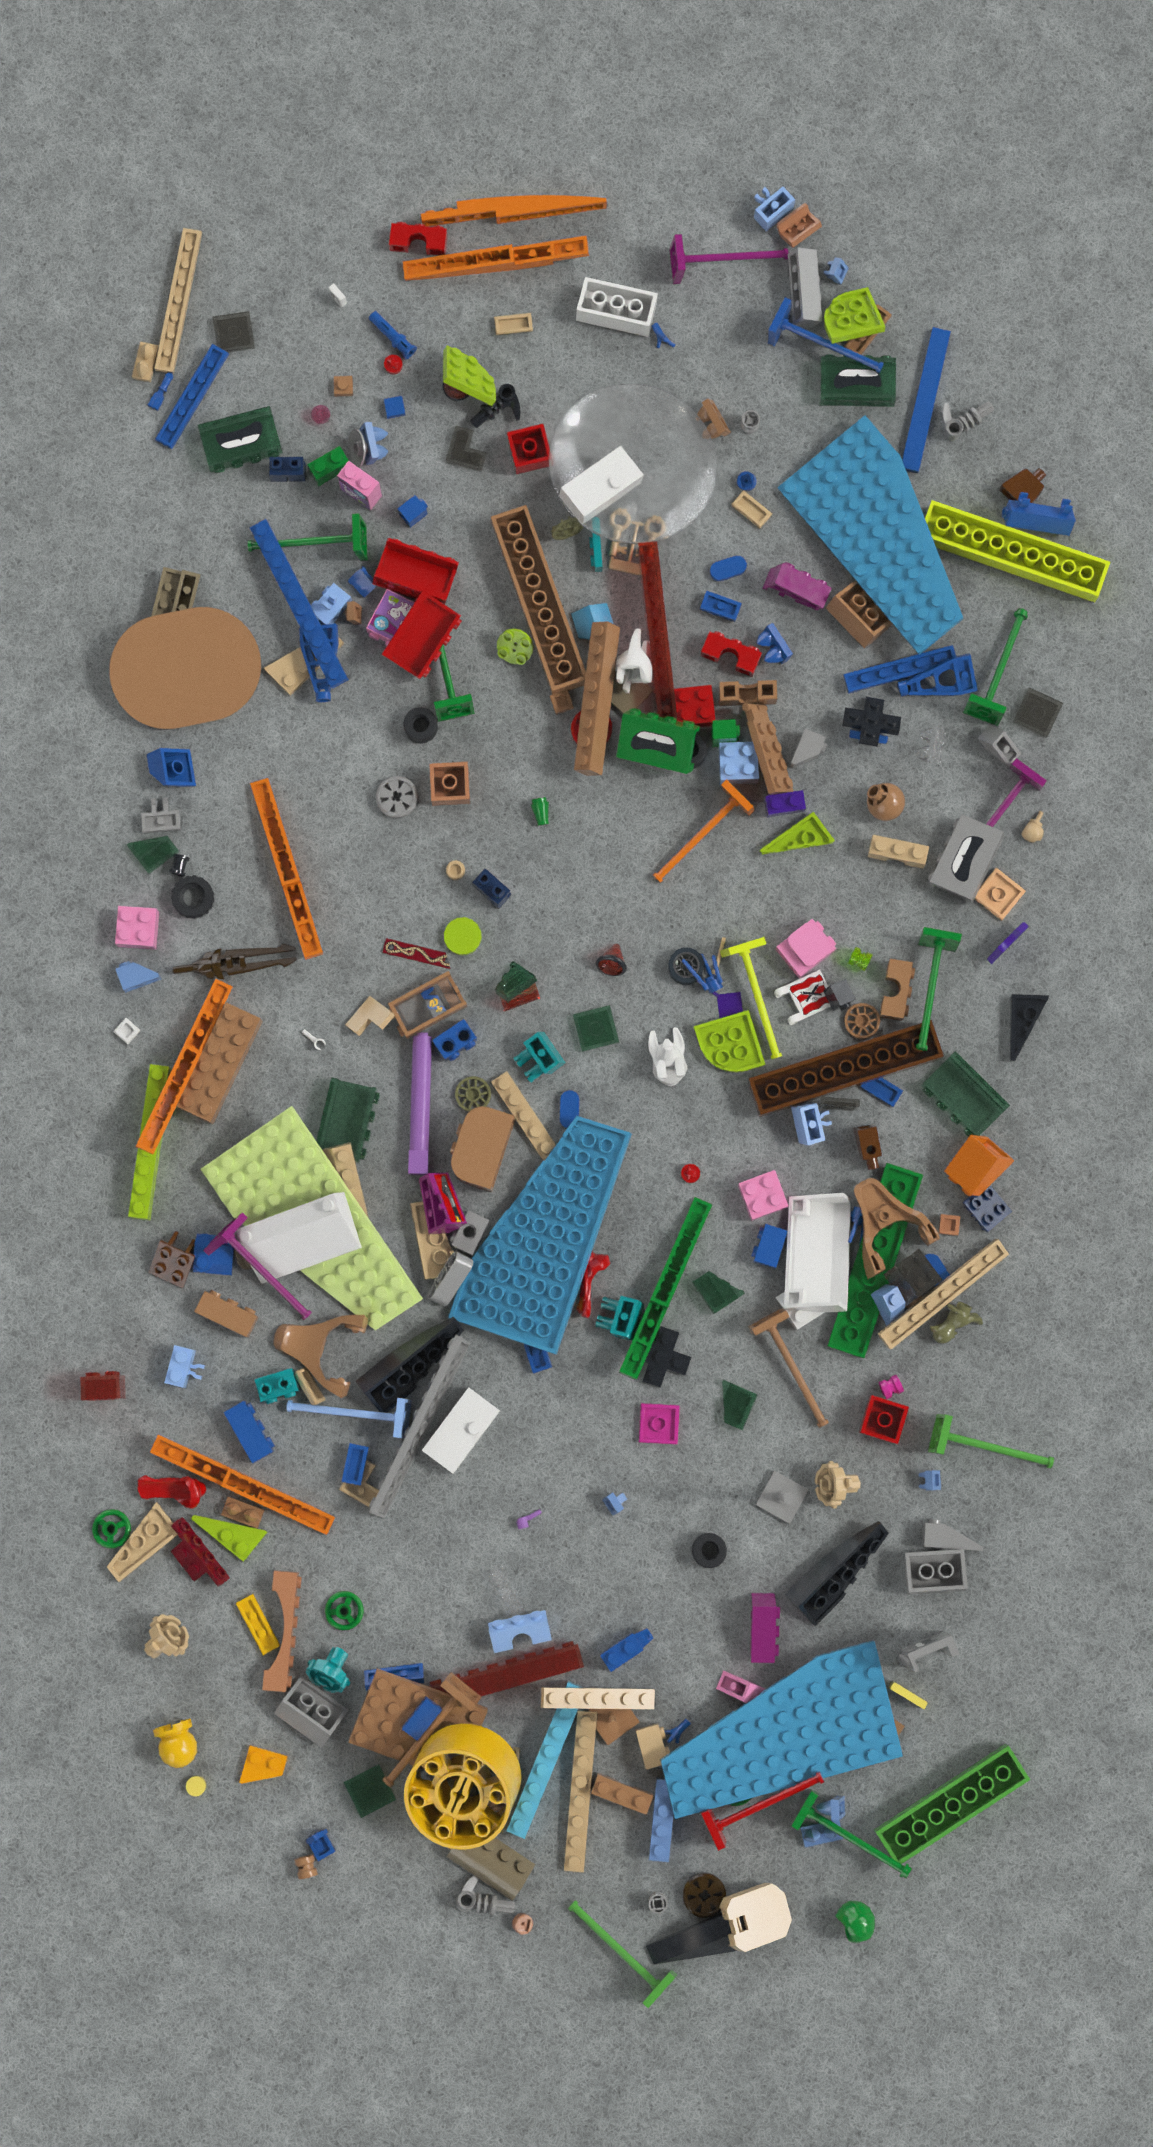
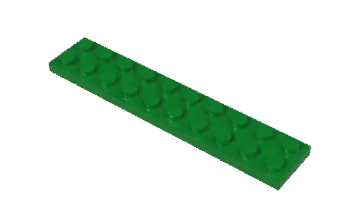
(856, 1325)

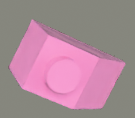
(738, 1687)

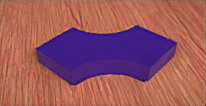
(1007, 942)

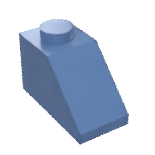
(135, 976)
(889, 1302)

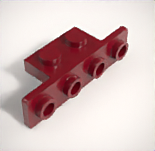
(195, 1556)

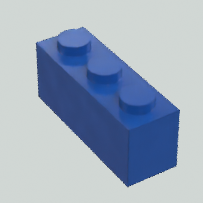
(249, 1431)

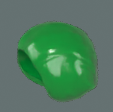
(858, 1921)

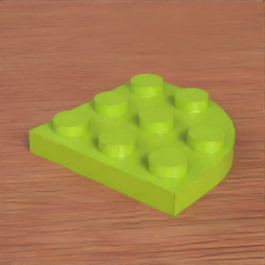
(852, 316)
(468, 375)
(730, 1043)

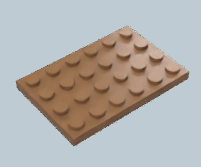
(389, 1706)

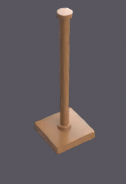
(769, 1324)
(459, 1692)
(614, 1723)

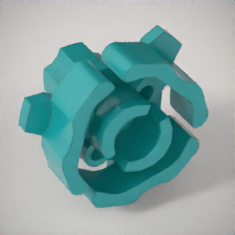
(329, 1671)

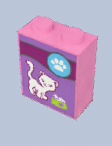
(359, 485)
(388, 616)

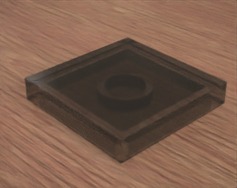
(234, 332)
(1038, 712)
(839, 1103)

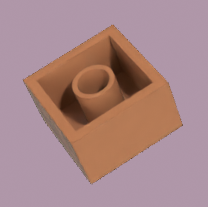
(449, 783)

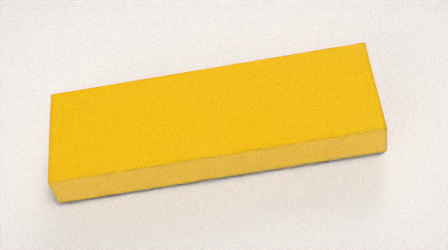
(258, 1624)

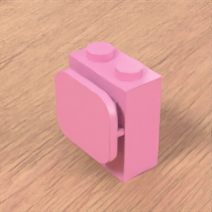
(806, 948)

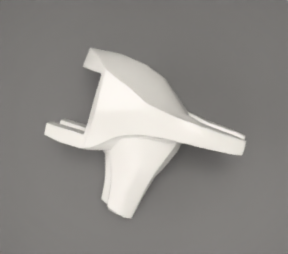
(634, 663)
(668, 1058)

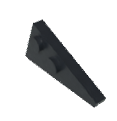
(1024, 1014)

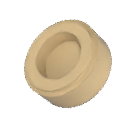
(455, 870)

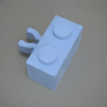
(773, 208)
(331, 604)
(809, 1122)
(180, 1367)

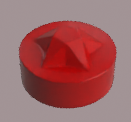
(393, 364)
(690, 1173)

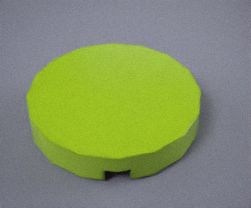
(462, 936)

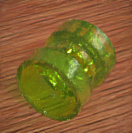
(860, 959)

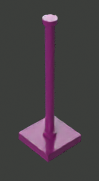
(679, 259)
(1026, 776)
(227, 1235)

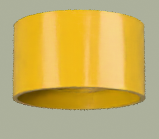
(453, 1818)

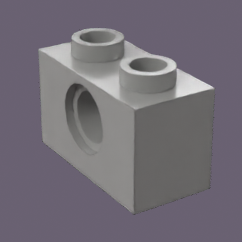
(470, 1244)

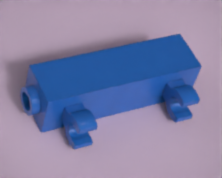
(1039, 517)

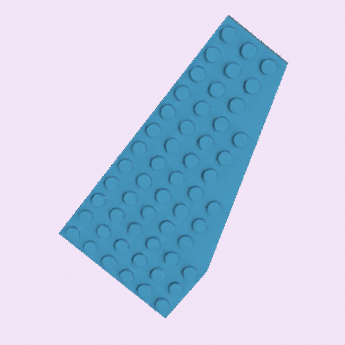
(540, 1247)
(817, 1719)

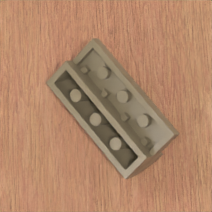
(175, 591)
(496, 1866)

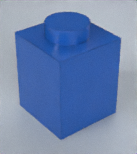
(413, 510)

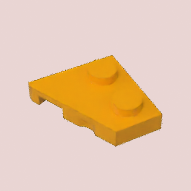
(262, 1765)

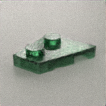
(153, 852)
(514, 982)
(716, 1291)
(737, 1404)

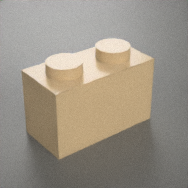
(652, 1745)

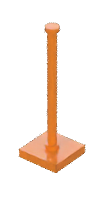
(736, 799)

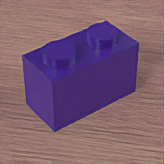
(785, 803)

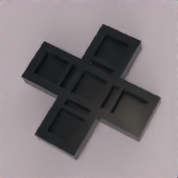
(871, 721)
(663, 1358)

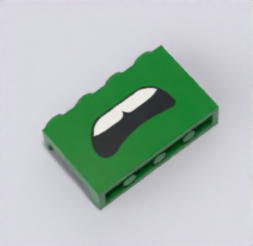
(657, 741)

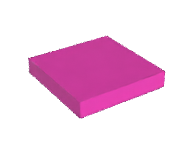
(659, 1423)

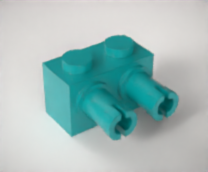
(543, 1052)
(626, 1317)
(277, 1385)

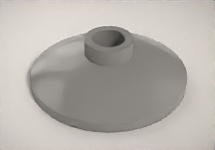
(357, 447)

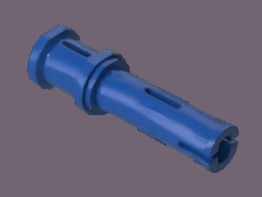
(398, 340)

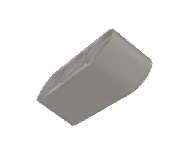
(450, 1278)

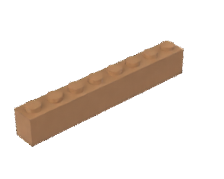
(597, 698)

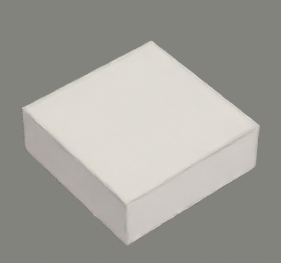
(337, 295)
(127, 1031)

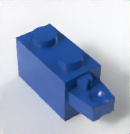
(626, 1649)

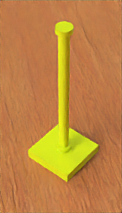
(744, 950)

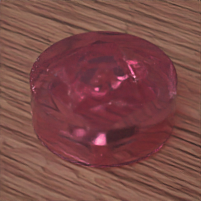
(320, 414)

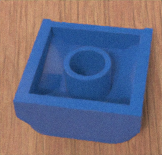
(216, 1263)

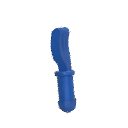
(158, 396)

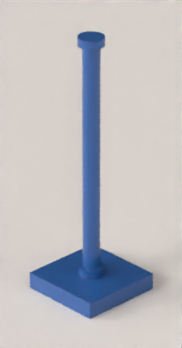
(781, 323)

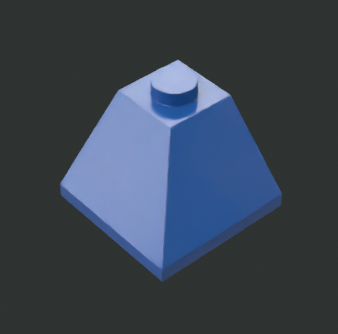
(172, 767)

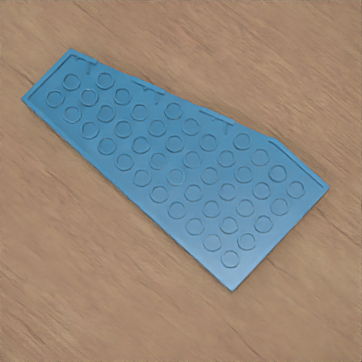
(873, 524)

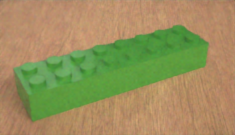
(952, 1804)

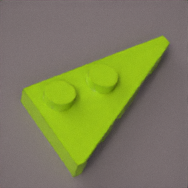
(804, 834)
(236, 1538)

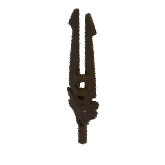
(214, 963)

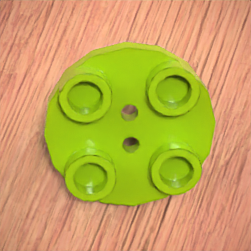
(506, 644)

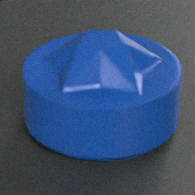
(746, 481)

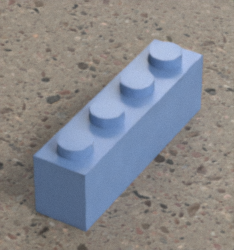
(661, 1823)

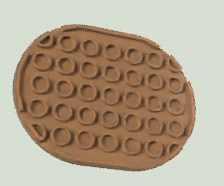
(185, 668)

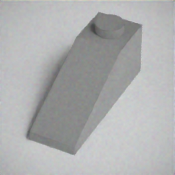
(943, 1536)

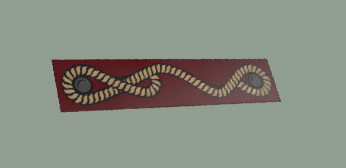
(416, 953)

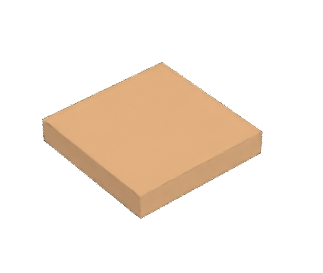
(999, 894)

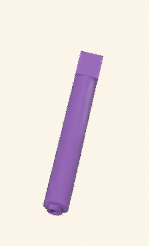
(420, 1105)

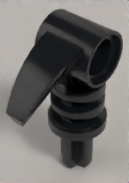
(501, 402)

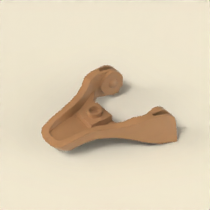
(880, 1210)
(308, 1343)

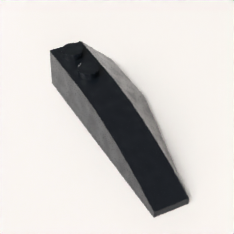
(406, 1365)
(827, 1580)
(695, 1941)

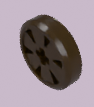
(696, 1885)

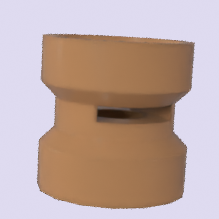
(306, 1867)

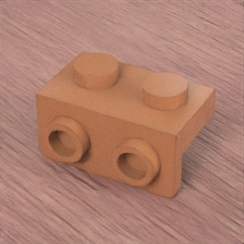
(798, 225)

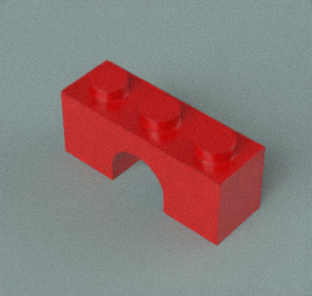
(402, 235)
(717, 645)

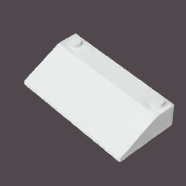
(301, 1236)
(818, 1253)

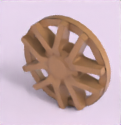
(862, 1020)

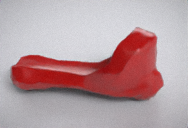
(596, 1263)
(184, 1489)

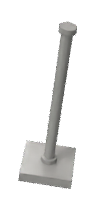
(782, 1497)

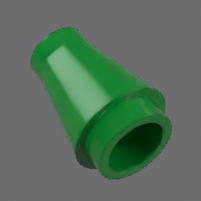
(541, 810)

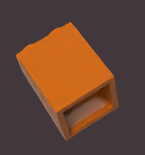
(977, 1165)

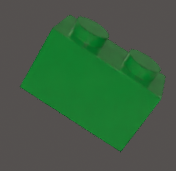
(328, 466)
(724, 731)

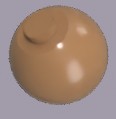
(885, 801)

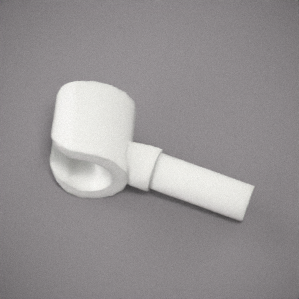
(312, 1038)

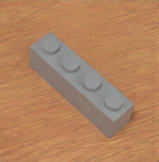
(805, 287)

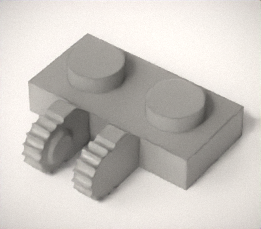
(160, 821)

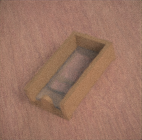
(413, 1012)

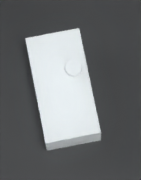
(616, 306)
(601, 485)
(461, 1430)

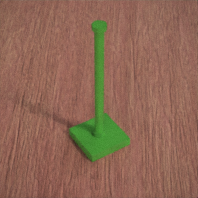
(941, 1434)
(656, 1985)

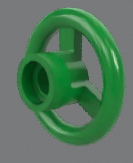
(99, 1520)
(353, 1622)

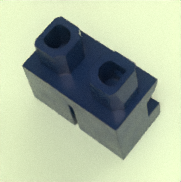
(285, 467)
(491, 888)

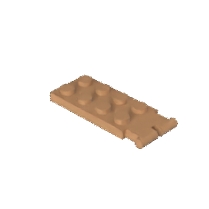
(768, 749)

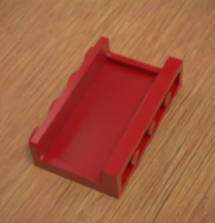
(411, 569)
(422, 635)

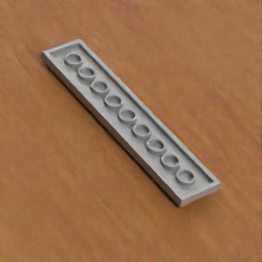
(416, 1432)

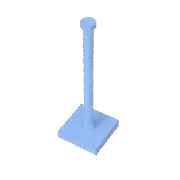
(400, 1417)

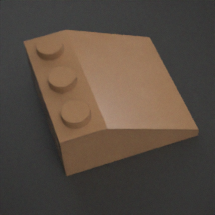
(858, 614)

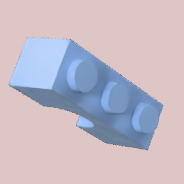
(532, 1624)

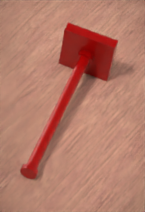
(716, 1826)

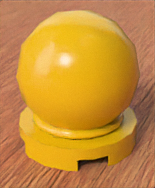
(176, 1744)

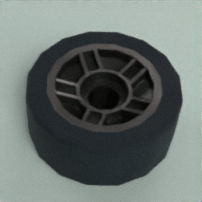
(676, 969)

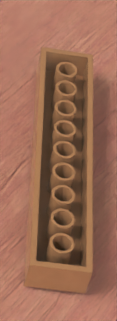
(539, 599)

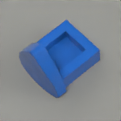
(362, 581)
(320, 1844)

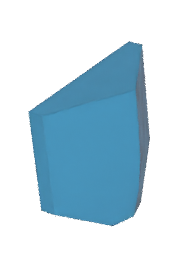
(592, 613)

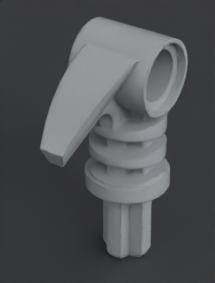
(963, 423)
(480, 1903)

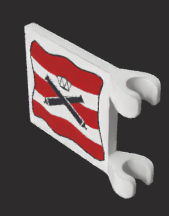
(807, 996)

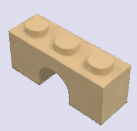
(907, 852)

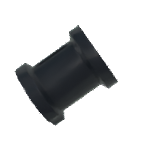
(179, 865)

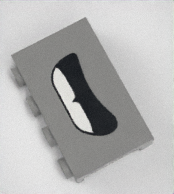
(966, 858)
(926, 1646)

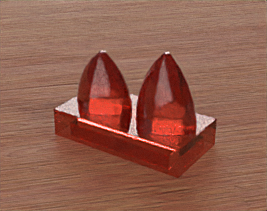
(527, 996)

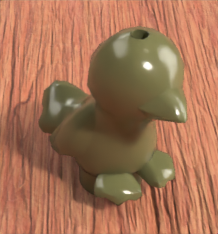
(957, 1317)

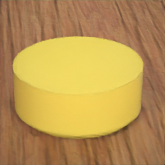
(196, 1786)

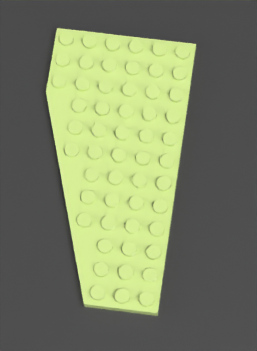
(286, 1168)

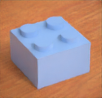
(738, 763)

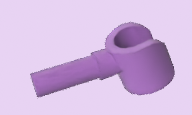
(522, 1522)

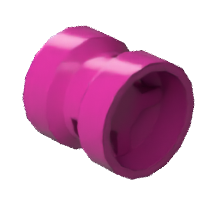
(891, 1386)

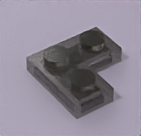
(461, 453)

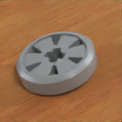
(407, 802)

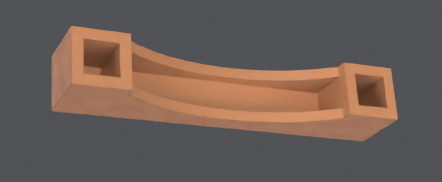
(286, 1586)

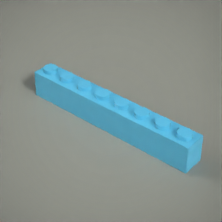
(542, 1769)

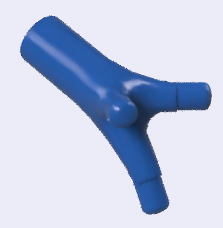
(661, 336)
(676, 1732)

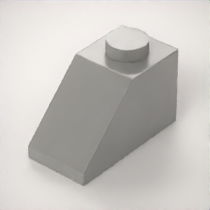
(999, 745)
(809, 748)

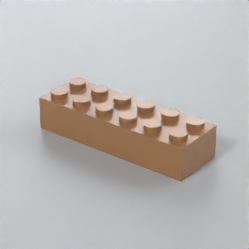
(219, 1063)

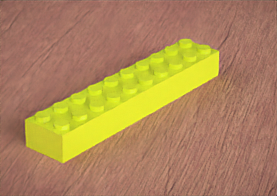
(1016, 551)

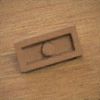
(710, 412)
(242, 1512)

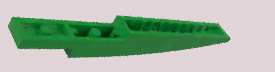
(665, 1288)

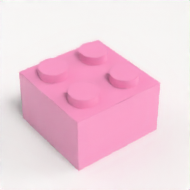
(137, 927)
(763, 1195)

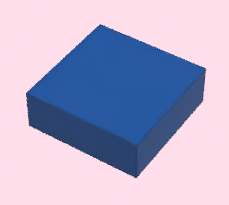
(394, 407)

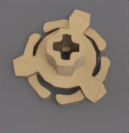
(834, 1484)
(166, 1637)

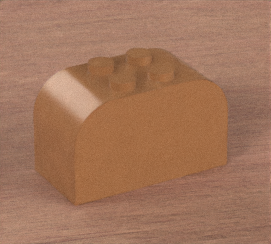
(481, 1146)

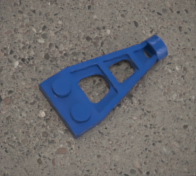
(331, 632)
(963, 673)

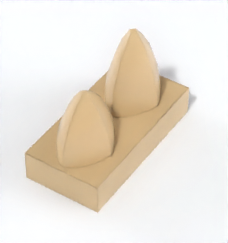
(145, 362)

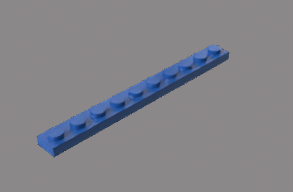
(299, 604)

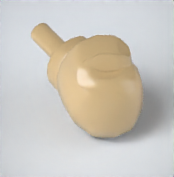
(1033, 830)

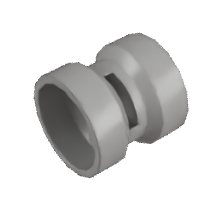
(752, 418)
(658, 1899)

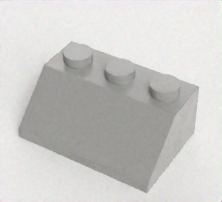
(935, 1572)
(311, 1711)

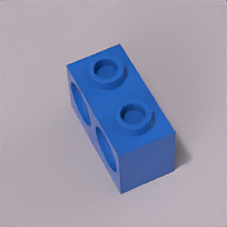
(451, 1036)

